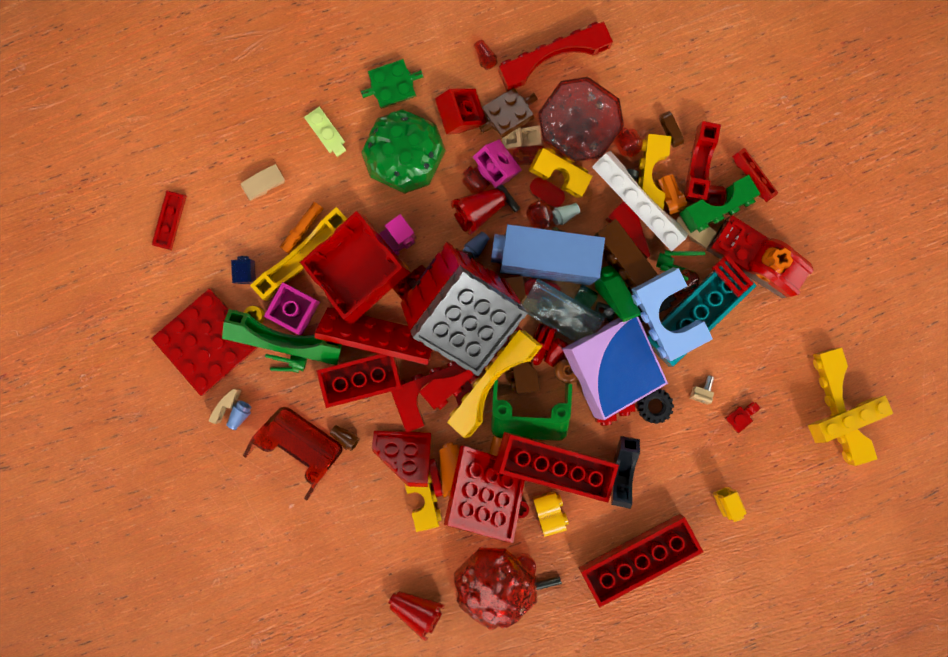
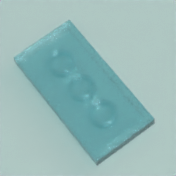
(561, 312)

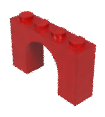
(407, 397)

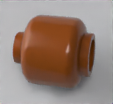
(560, 374)

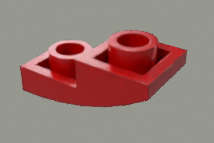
(625, 412)

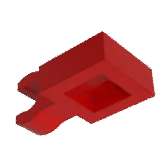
(740, 418)

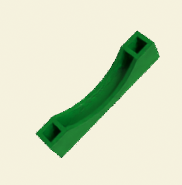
(246, 330)

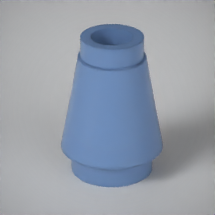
(476, 244)
(238, 414)

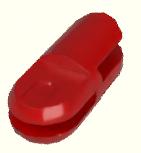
(544, 336)

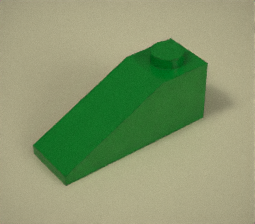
(616, 294)

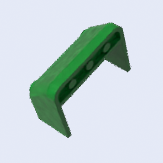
(530, 427)

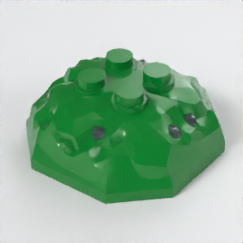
(403, 151)

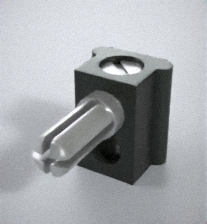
(608, 311)

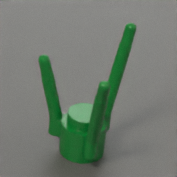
(666, 262)
(296, 363)

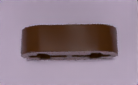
(671, 128)

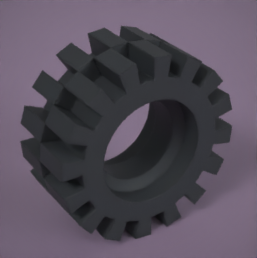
(663, 414)

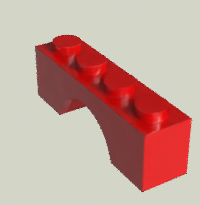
(698, 174)

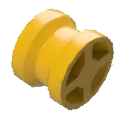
(258, 316)

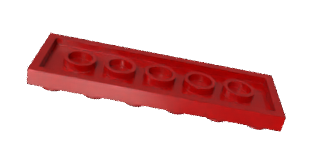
(373, 336)

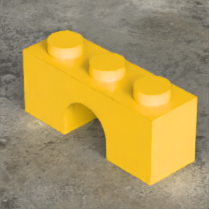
(575, 178)
(427, 516)

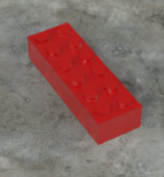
(555, 467)
(640, 560)

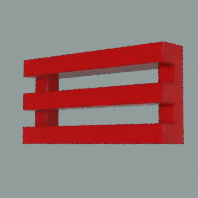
(735, 267)

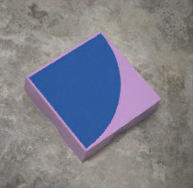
(615, 367)

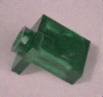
(586, 296)

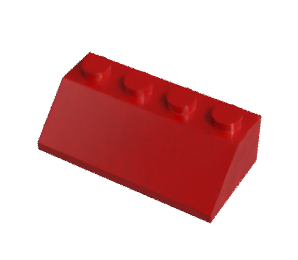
(359, 379)

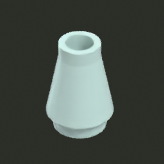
(565, 213)

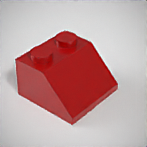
(460, 110)

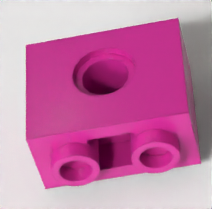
(496, 163)

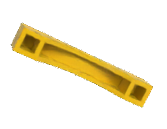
(284, 271)
(832, 368)
(470, 413)

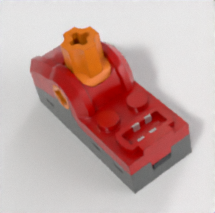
(761, 258)

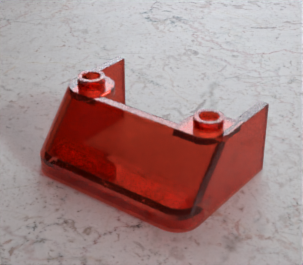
(299, 440)

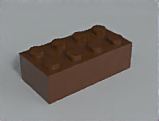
(625, 256)

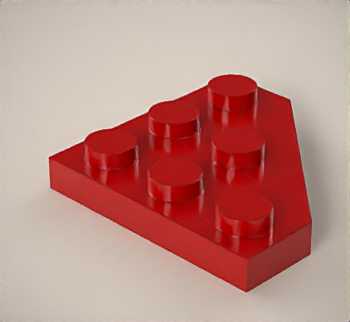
(405, 455)

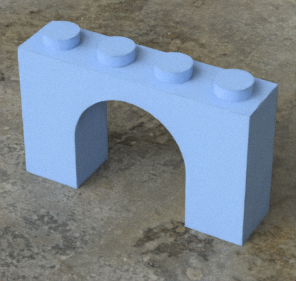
(650, 297)

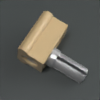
(704, 394)

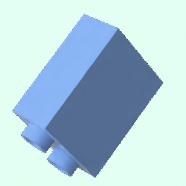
(549, 254)

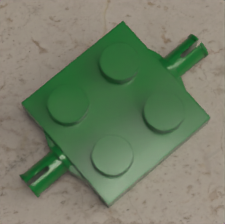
(392, 83)

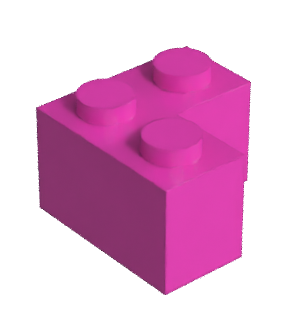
(398, 234)

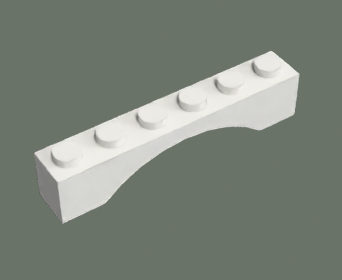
(620, 180)

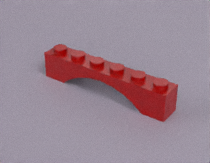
(588, 41)
(441, 389)

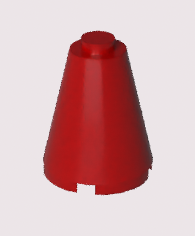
(477, 208)
(416, 612)

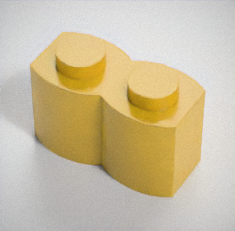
(730, 504)
(550, 514)

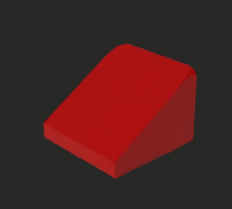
(716, 195)

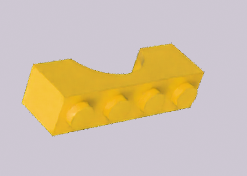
(655, 149)
(850, 420)

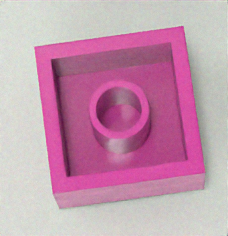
(292, 309)

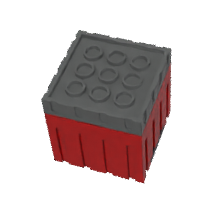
(462, 309)

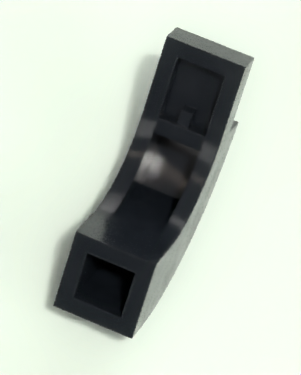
(626, 457)

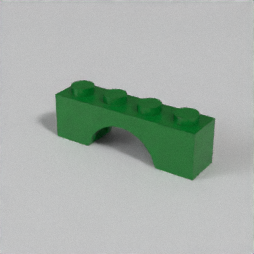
(701, 213)

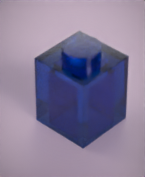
(243, 270)

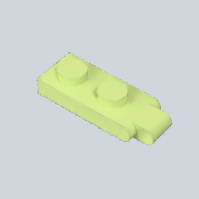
(325, 131)

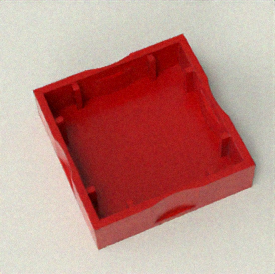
(354, 267)

